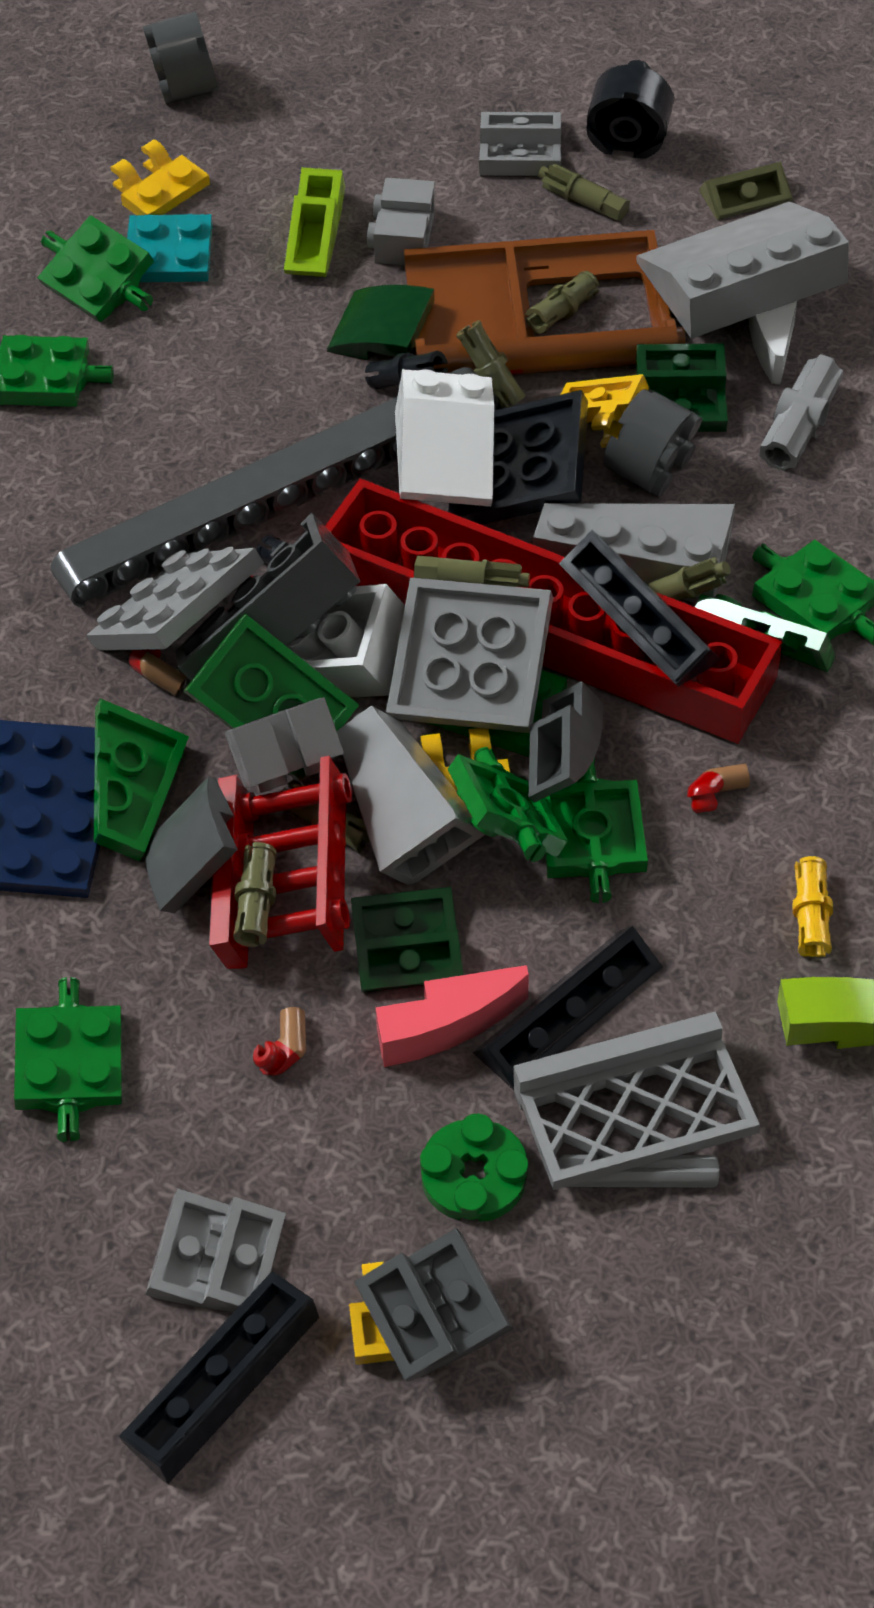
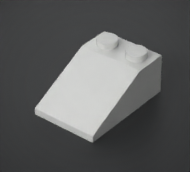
(445, 437)
(356, 642)

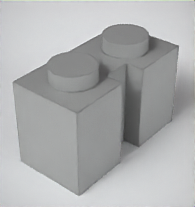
(402, 219)
(284, 743)

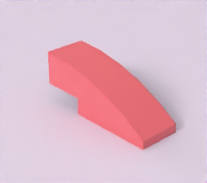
(450, 1014)

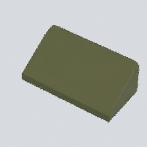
(746, 191)

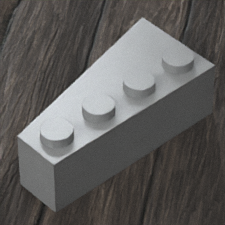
(646, 536)

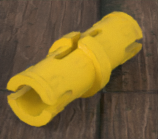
(812, 907)

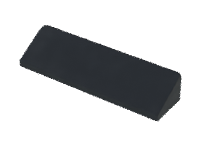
(638, 610)
(569, 1002)
(220, 1376)

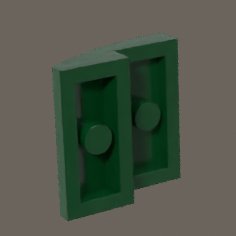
(382, 321)
(690, 377)
(405, 938)

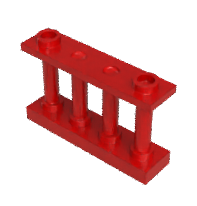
(331, 909)

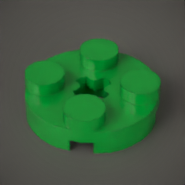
(470, 1197)

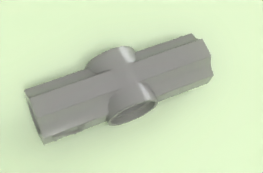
(801, 412)

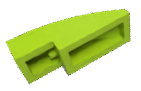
(314, 222)
(827, 1011)

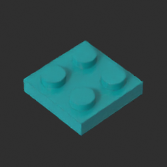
(176, 244)

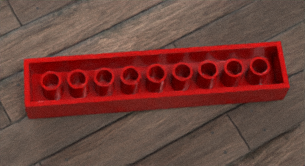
(582, 639)

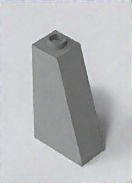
(403, 798)

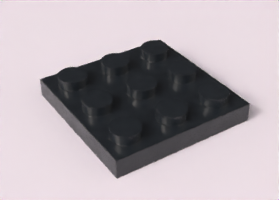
(534, 458)

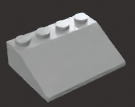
(748, 267)

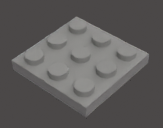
(174, 599)
(470, 654)

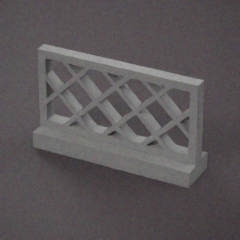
(630, 1060)

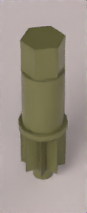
(589, 194)
(471, 571)
(693, 580)

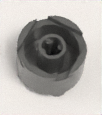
(180, 57)
(652, 441)

